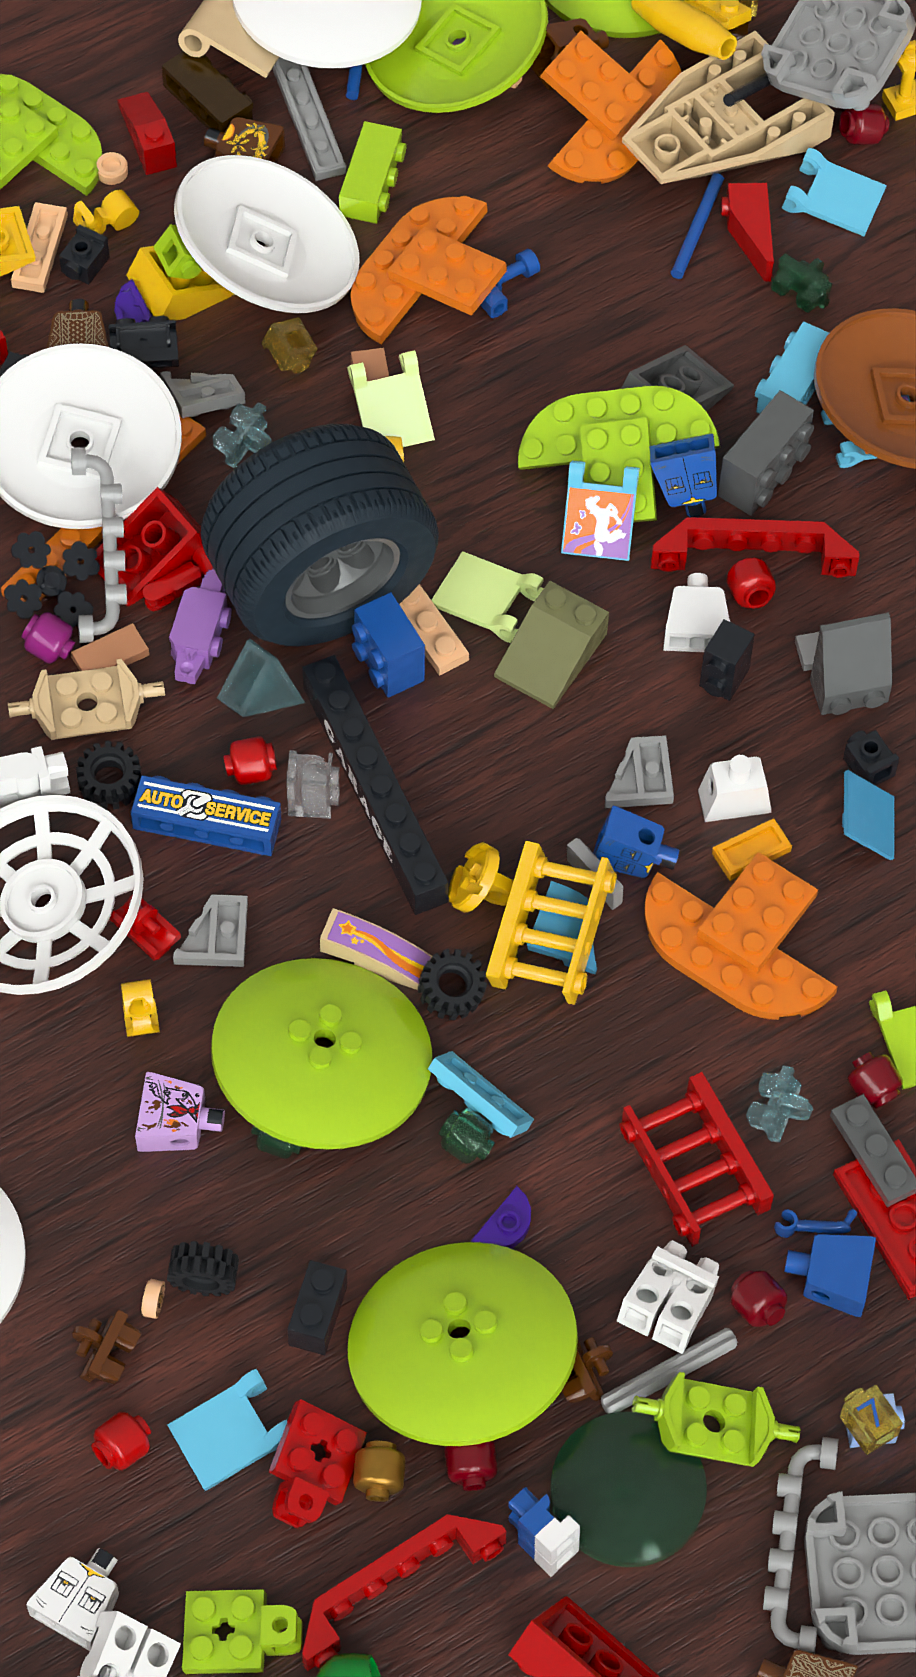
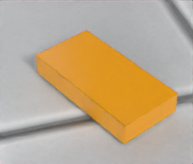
(739, 851)

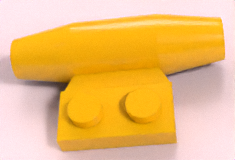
(696, 23)

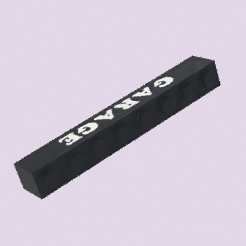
(375, 785)

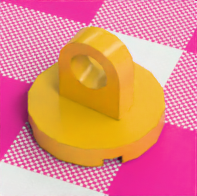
(479, 880)

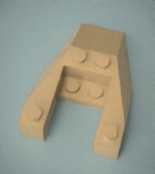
(697, 135)

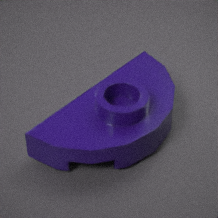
(131, 304)
(508, 1223)

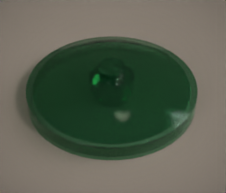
(627, 1490)

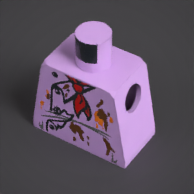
(173, 1115)

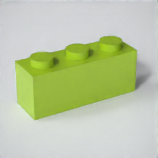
(372, 172)

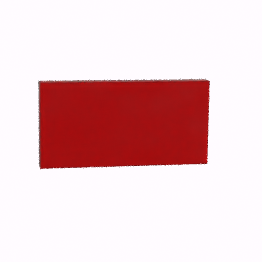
(890, 1225)

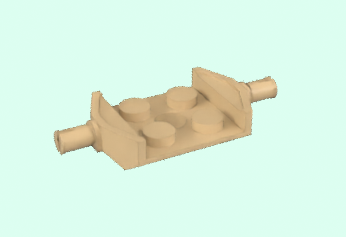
(58, 697)

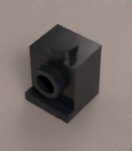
(84, 255)
(873, 766)

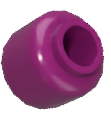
(48, 637)

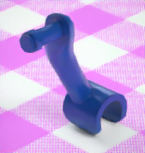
(813, 1226)

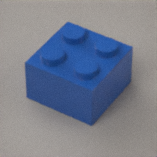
(388, 645)

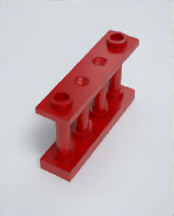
(716, 1129)

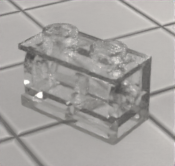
(311, 785)

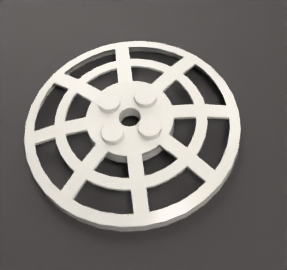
(66, 889)

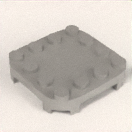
(839, 50)
(863, 1572)

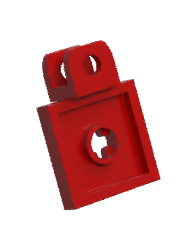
(307, 1481)

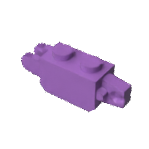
(198, 628)

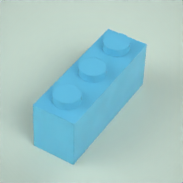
(794, 369)

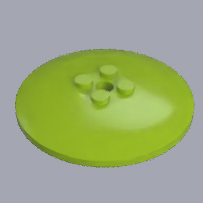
(444, 77)
(311, 1092)
(471, 1385)

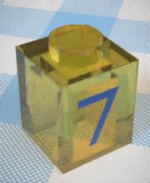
(870, 1418)

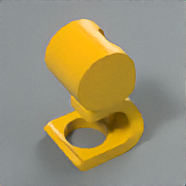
(115, 210)
(139, 1004)

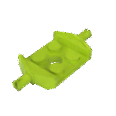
(743, 1417)

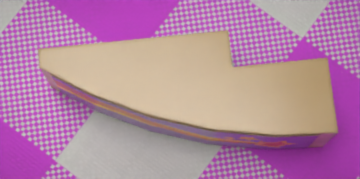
(373, 948)

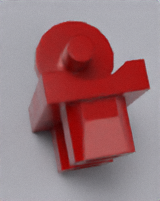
(149, 929)

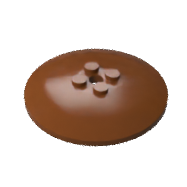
(861, 381)

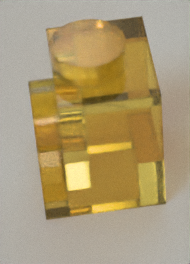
(290, 345)

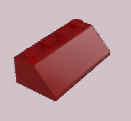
(572, 1644)

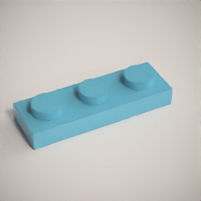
(480, 1094)

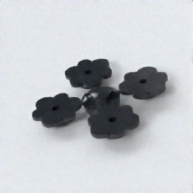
(50, 579)

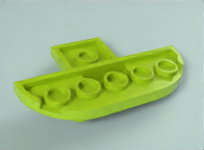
(47, 132)
(614, 432)

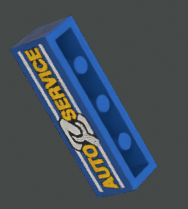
(206, 815)

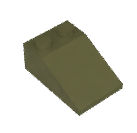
(553, 644)

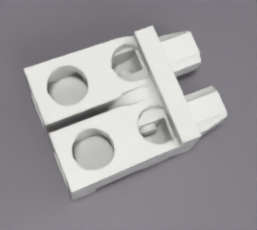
(32, 775)
(680, 1284)
(128, 1649)

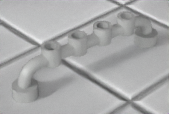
(112, 558)
(785, 1524)

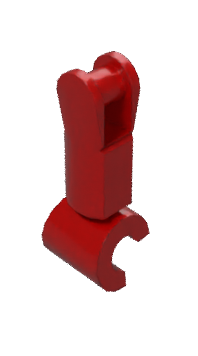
(172, 585)

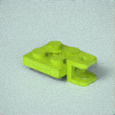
(255, 1631)

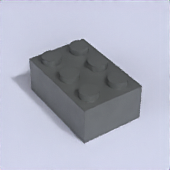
(766, 453)

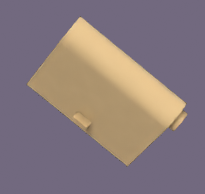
(218, 26)

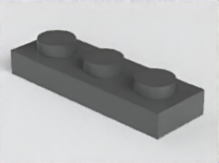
(874, 1150)

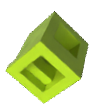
(176, 258)

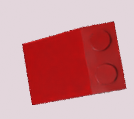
(155, 542)

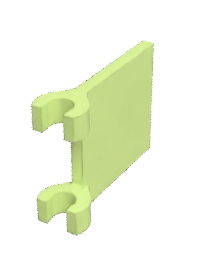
(393, 403)
(484, 593)

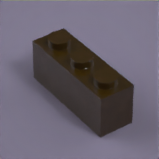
(205, 91)

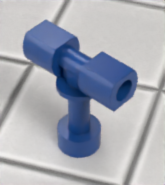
(527, 265)

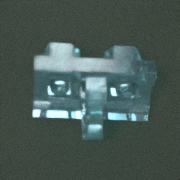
(248, 435)
(782, 1105)

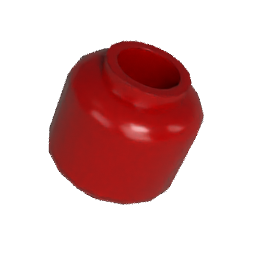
(751, 583)
(250, 760)
(121, 1441)

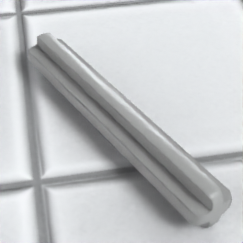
(663, 1373)

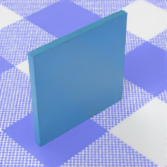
(868, 815)

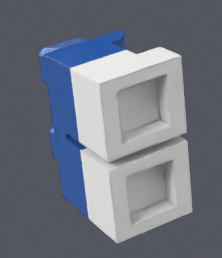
(541, 1534)

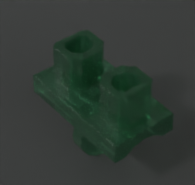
(805, 279)

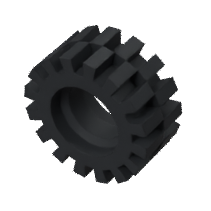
(103, 758)
(444, 1003)
(203, 1268)

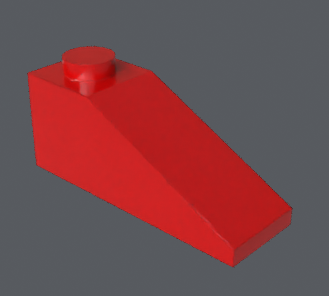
(149, 132)
(750, 223)

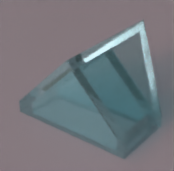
(258, 683)

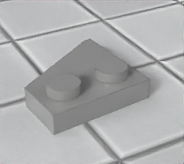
(204, 392)
(642, 775)
(217, 935)

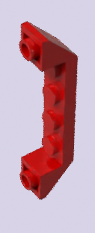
(837, 555)
(475, 1537)

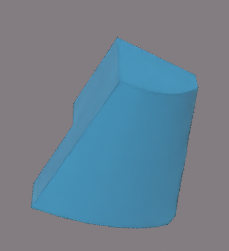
(562, 926)

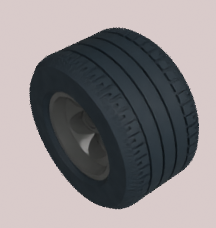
(317, 533)

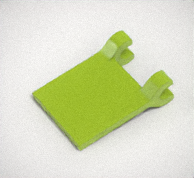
(899, 1034)

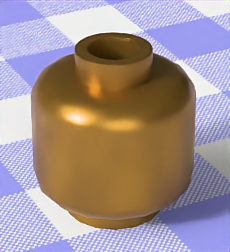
(379, 1470)

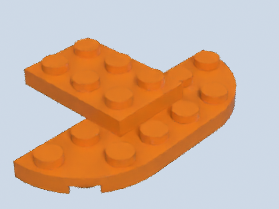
(609, 101)
(426, 258)
(736, 942)

